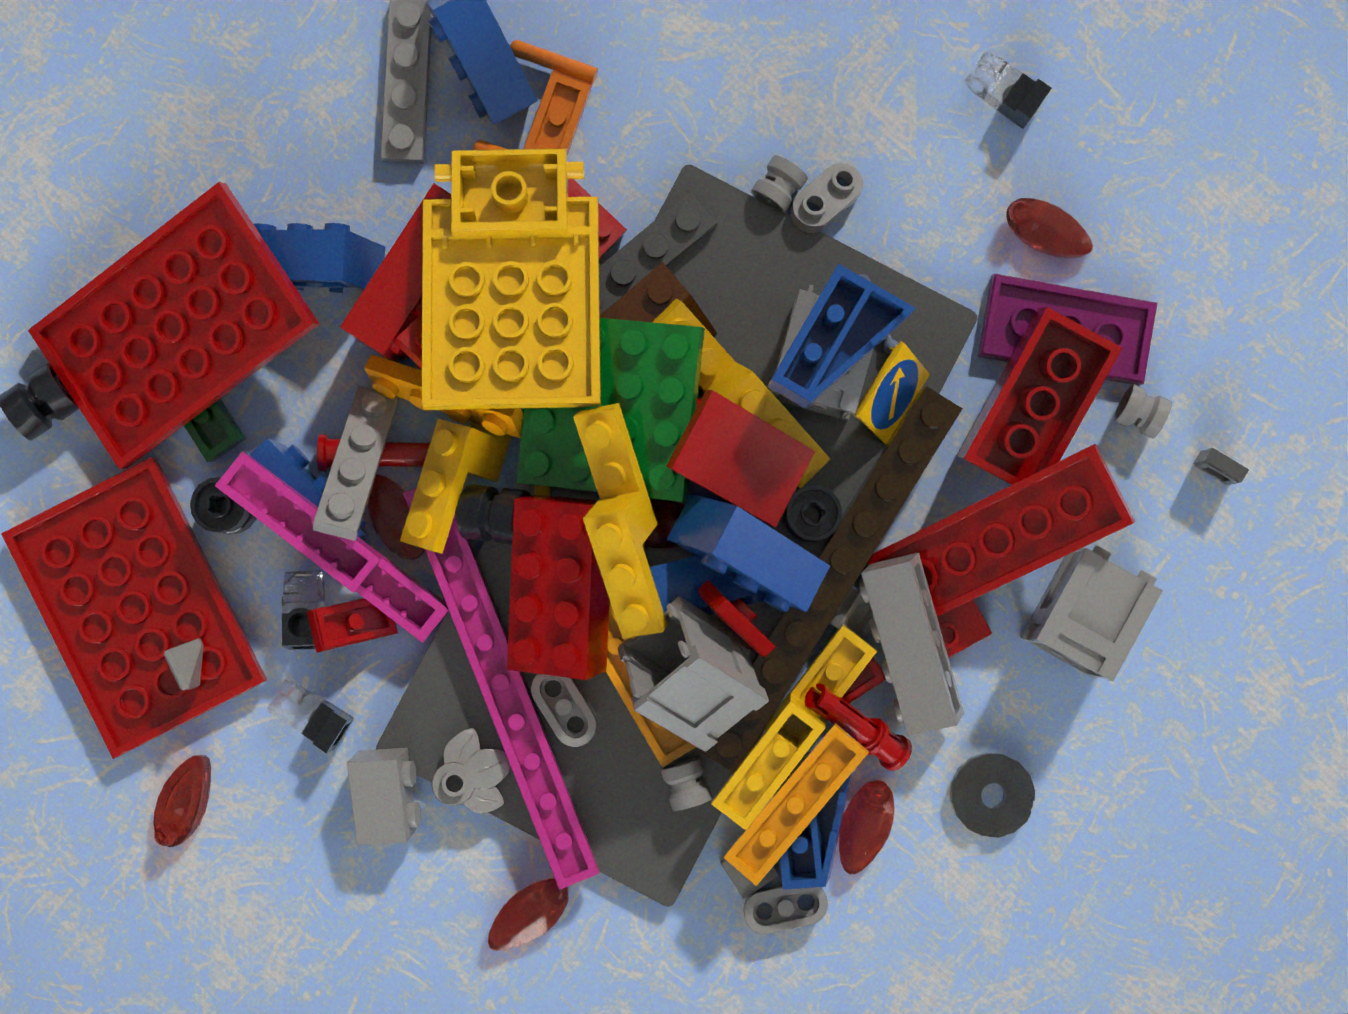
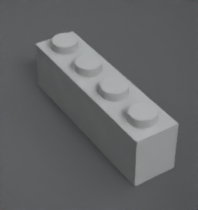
(911, 644)

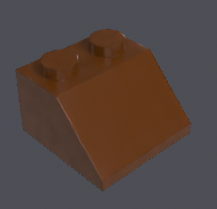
(652, 297)

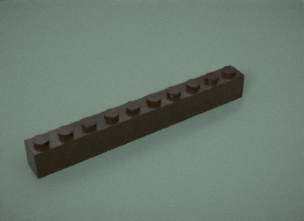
(847, 554)

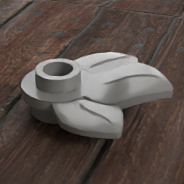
(477, 771)

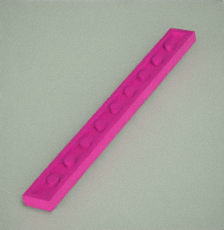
(512, 710)

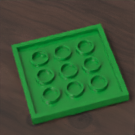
(654, 380)

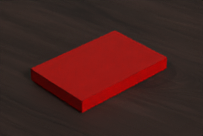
(740, 458)

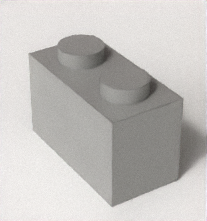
(383, 796)

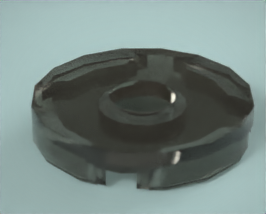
(1017, 794)

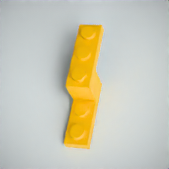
(742, 386)
(450, 457)
(620, 521)
(791, 729)

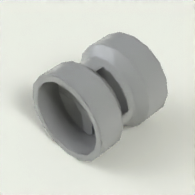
(779, 184)
(1143, 411)
(686, 784)

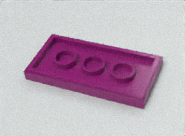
(1114, 317)

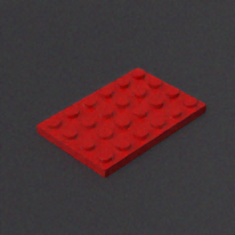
(173, 325)
(121, 587)

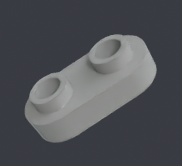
(829, 197)
(562, 707)
(785, 912)

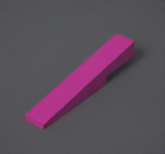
(346, 560)

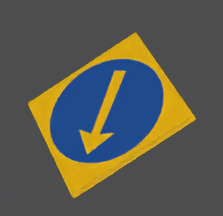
(892, 392)

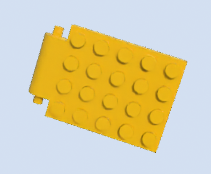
(510, 285)

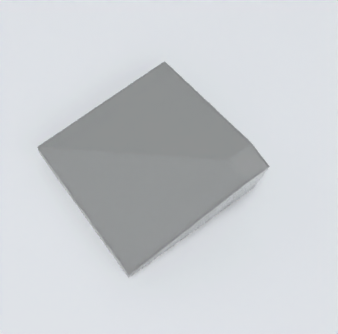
(186, 663)

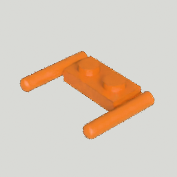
(561, 102)

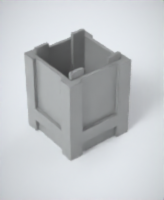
(844, 395)
(1092, 613)
(692, 675)

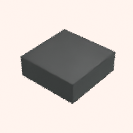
(1220, 466)

